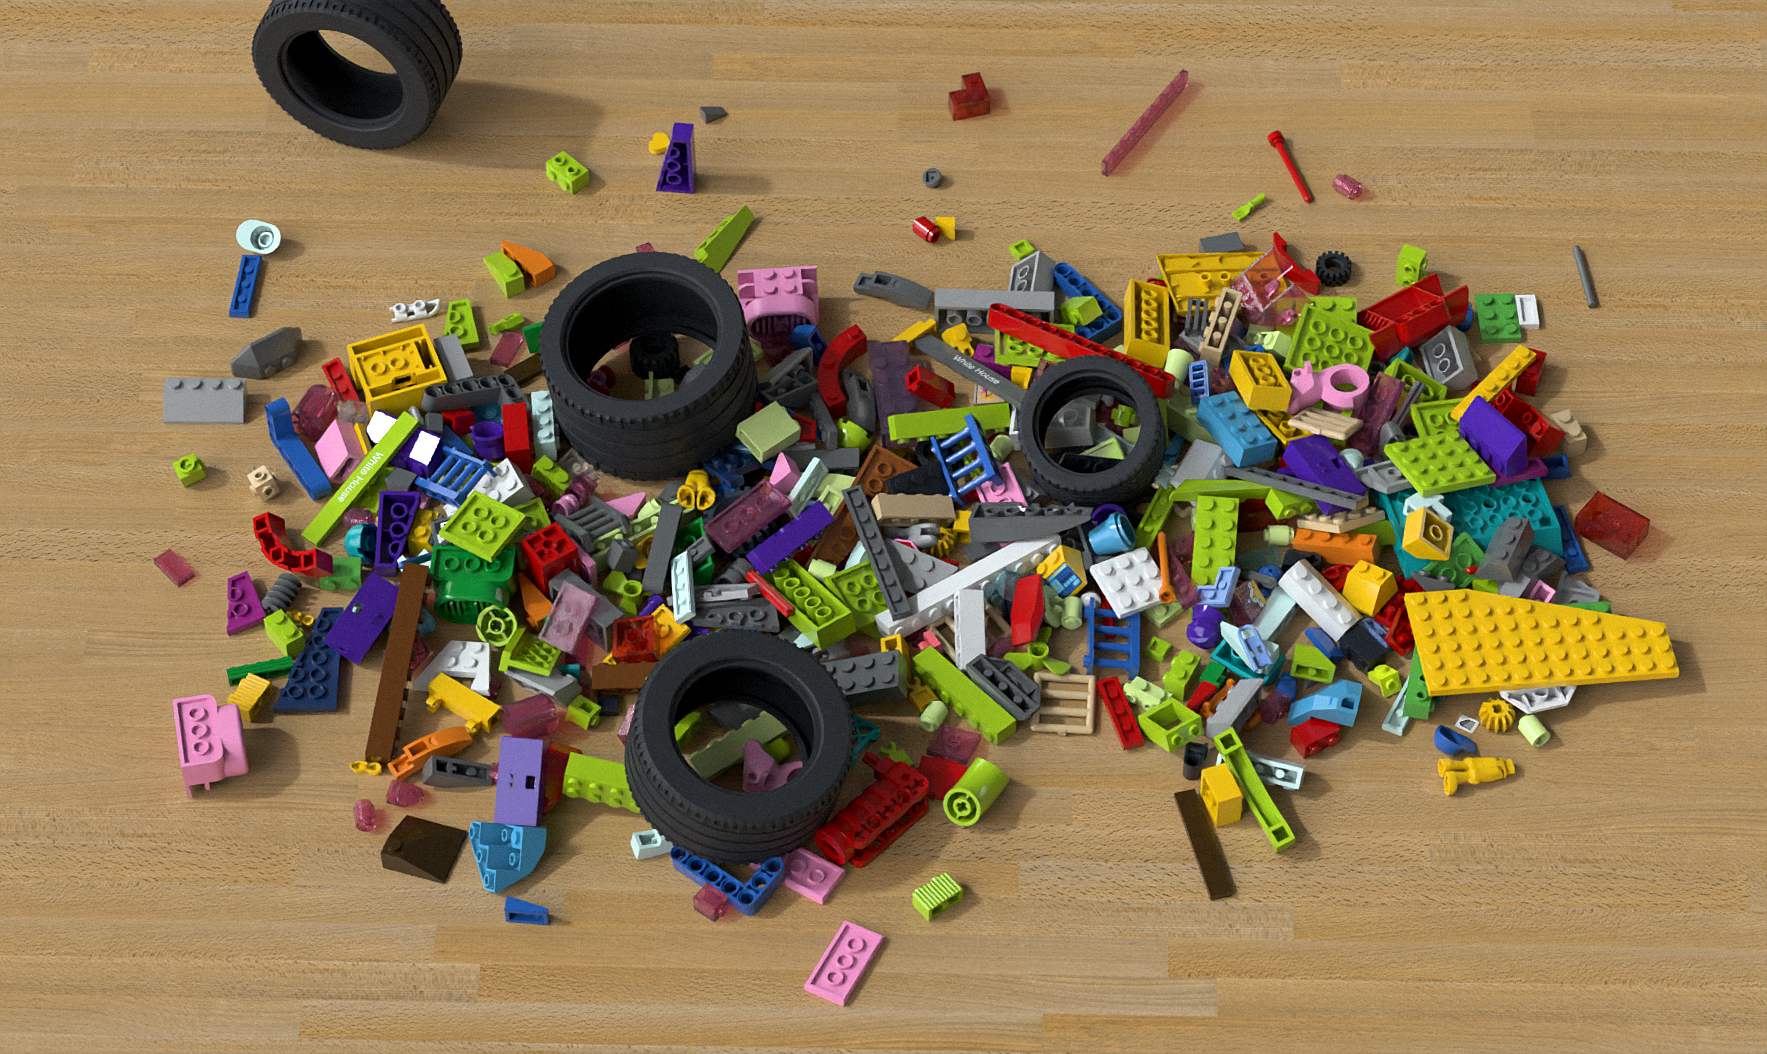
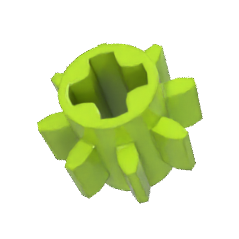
(1123, 416)

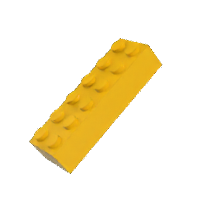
(1146, 322)

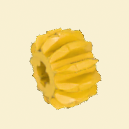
(945, 544)
(1497, 714)

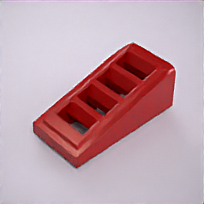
(1204, 693)

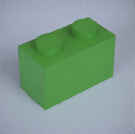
(346, 575)

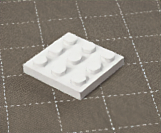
(1129, 582)

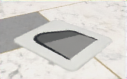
(1467, 723)

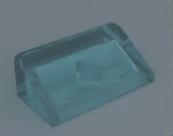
(1258, 558)

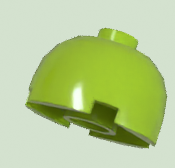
(852, 436)
(494, 628)

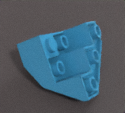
(1332, 703)
(505, 852)

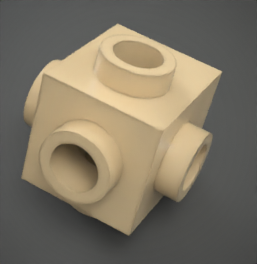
(263, 483)

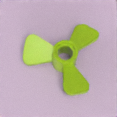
(630, 590)
(1038, 656)

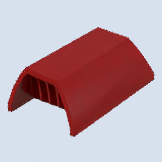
(1412, 316)

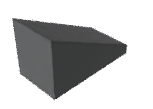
(711, 114)

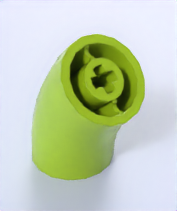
(974, 792)

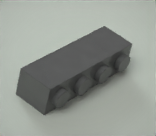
(839, 461)

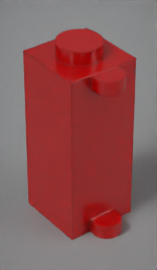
(930, 387)

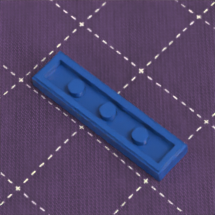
(245, 286)
(1571, 549)

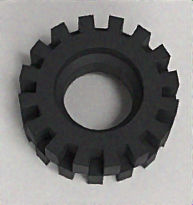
(1333, 260)

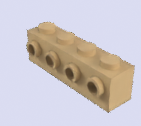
(1221, 326)
(909, 510)

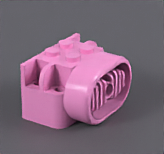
(778, 300)
(209, 740)

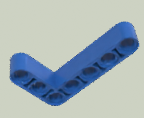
(1075, 285)
(293, 451)
(726, 882)

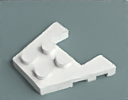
(460, 660)

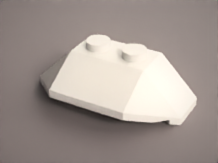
(1539, 699)

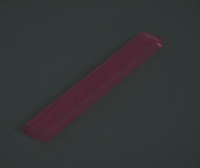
(1144, 123)

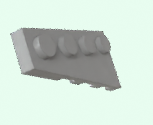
(723, 592)

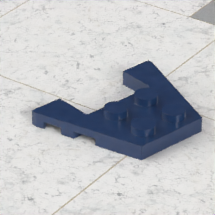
(733, 465)

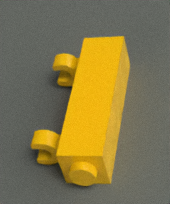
(463, 702)

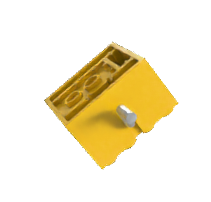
(386, 361)

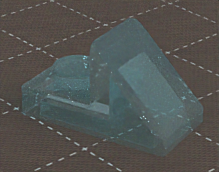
(1002, 587)

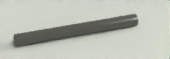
(1584, 277)

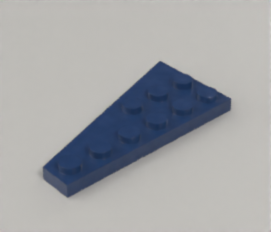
(316, 673)

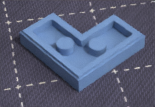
(1222, 591)

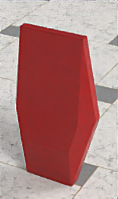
(1027, 610)
(1388, 611)
(1400, 632)

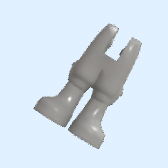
(919, 534)

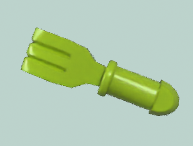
(1244, 211)

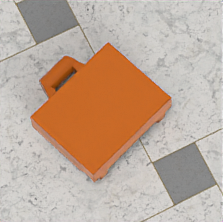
(1209, 708)

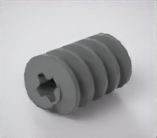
(281, 593)

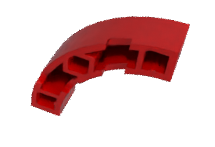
(839, 353)
(278, 549)

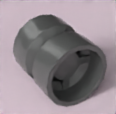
(736, 573)

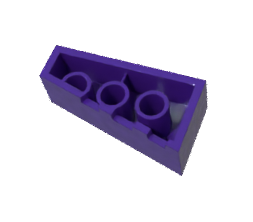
(678, 168)
(395, 521)
(789, 538)

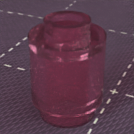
(1347, 186)
(1001, 647)
(364, 815)

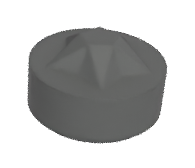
(932, 178)

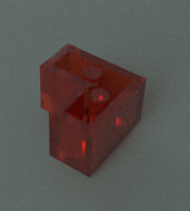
(971, 99)

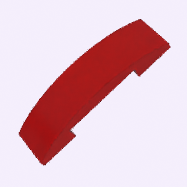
(1303, 279)

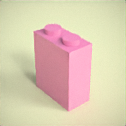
(339, 451)

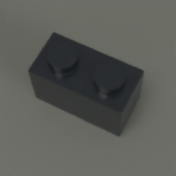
(1362, 650)

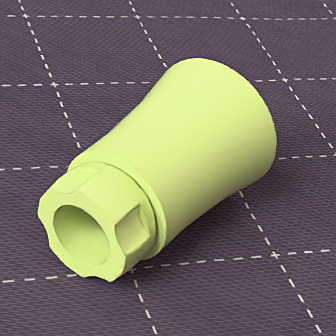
(1178, 365)

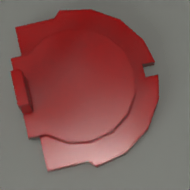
(941, 775)

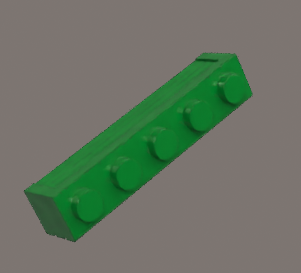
(266, 670)

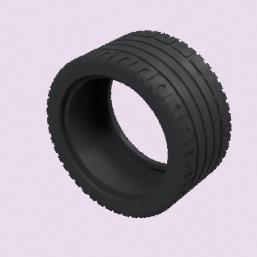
(1074, 380)

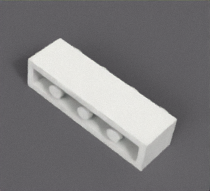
(969, 626)

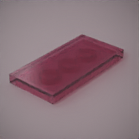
(1376, 412)
(747, 515)

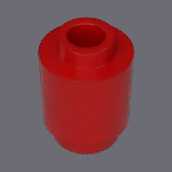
(926, 229)

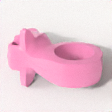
(1311, 387)
(762, 771)

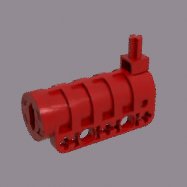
(875, 812)

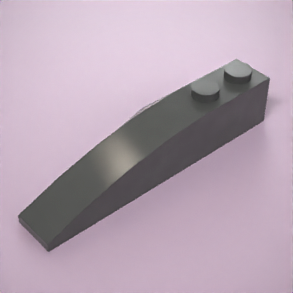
(1014, 522)

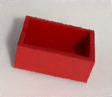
(518, 436)

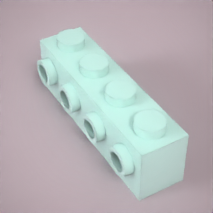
(544, 425)
(1275, 770)

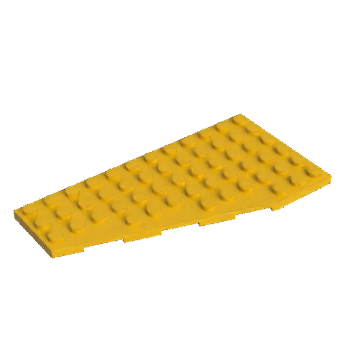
(1511, 643)

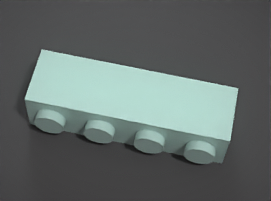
(1275, 615)

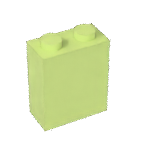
(768, 431)

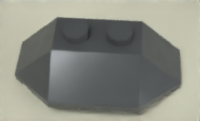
(268, 354)
(1537, 565)
(1005, 685)

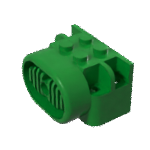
(469, 583)

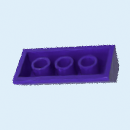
(1494, 437)
(419, 454)

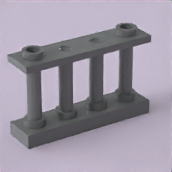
(591, 522)

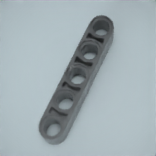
(662, 548)

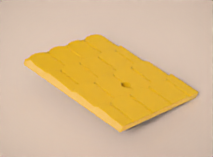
(1204, 276)

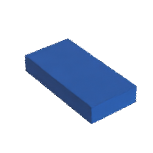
(1324, 643)

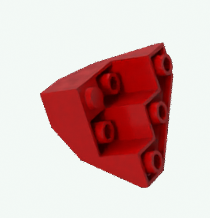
(1541, 431)
(556, 767)

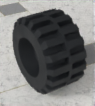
(654, 354)

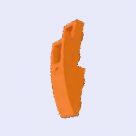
(440, 743)

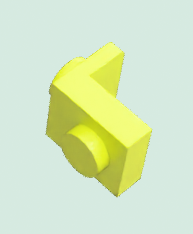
(1386, 678)

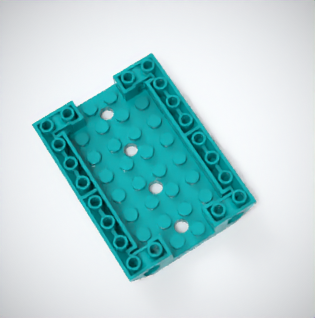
(1476, 519)

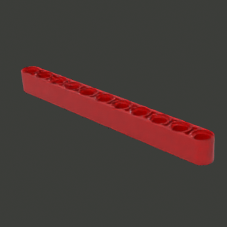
(1070, 345)

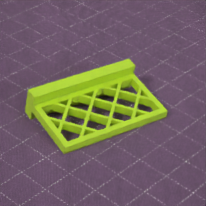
(529, 653)

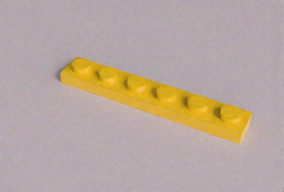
(1498, 379)

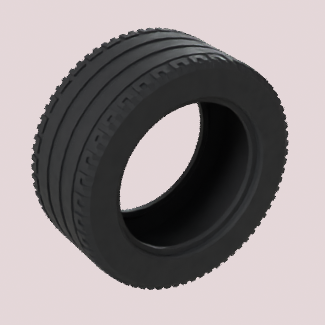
(345, 98)
(753, 672)

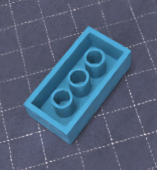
(1236, 429)

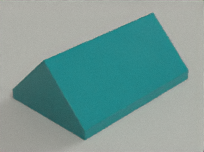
(1226, 656)

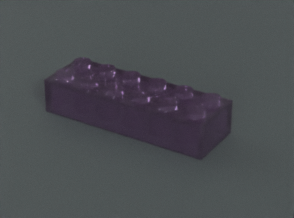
(887, 368)

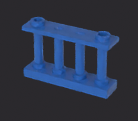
(984, 459)
(452, 495)
(1131, 648)

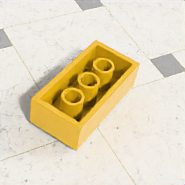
(1260, 381)

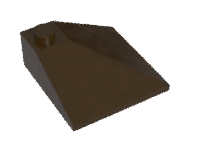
(422, 848)

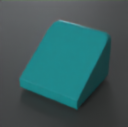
(1405, 355)

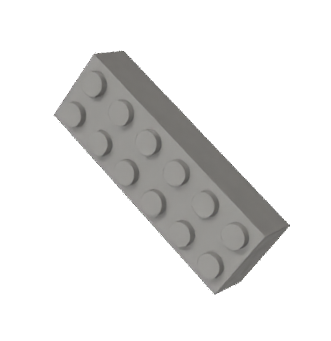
(973, 307)

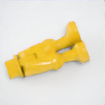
(696, 484)
(1478, 771)

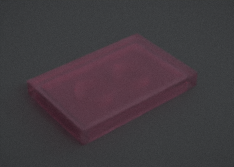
(568, 618)

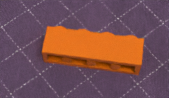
(1339, 548)

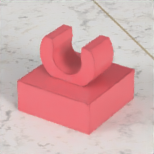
(930, 639)

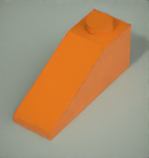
(532, 264)
(535, 604)

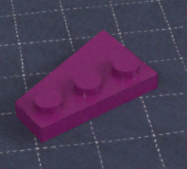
(1534, 469)
(243, 605)

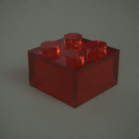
(636, 639)

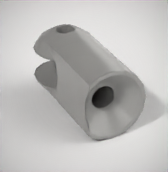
(832, 653)

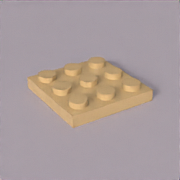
(1341, 521)

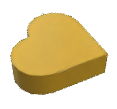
(659, 143)

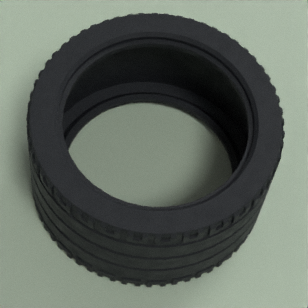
(638, 298)

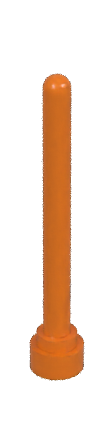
(1166, 592)

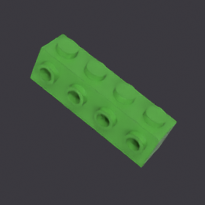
(1417, 699)

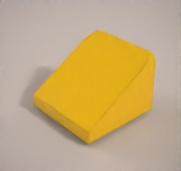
(947, 226)

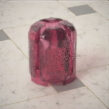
(315, 411)
(530, 717)

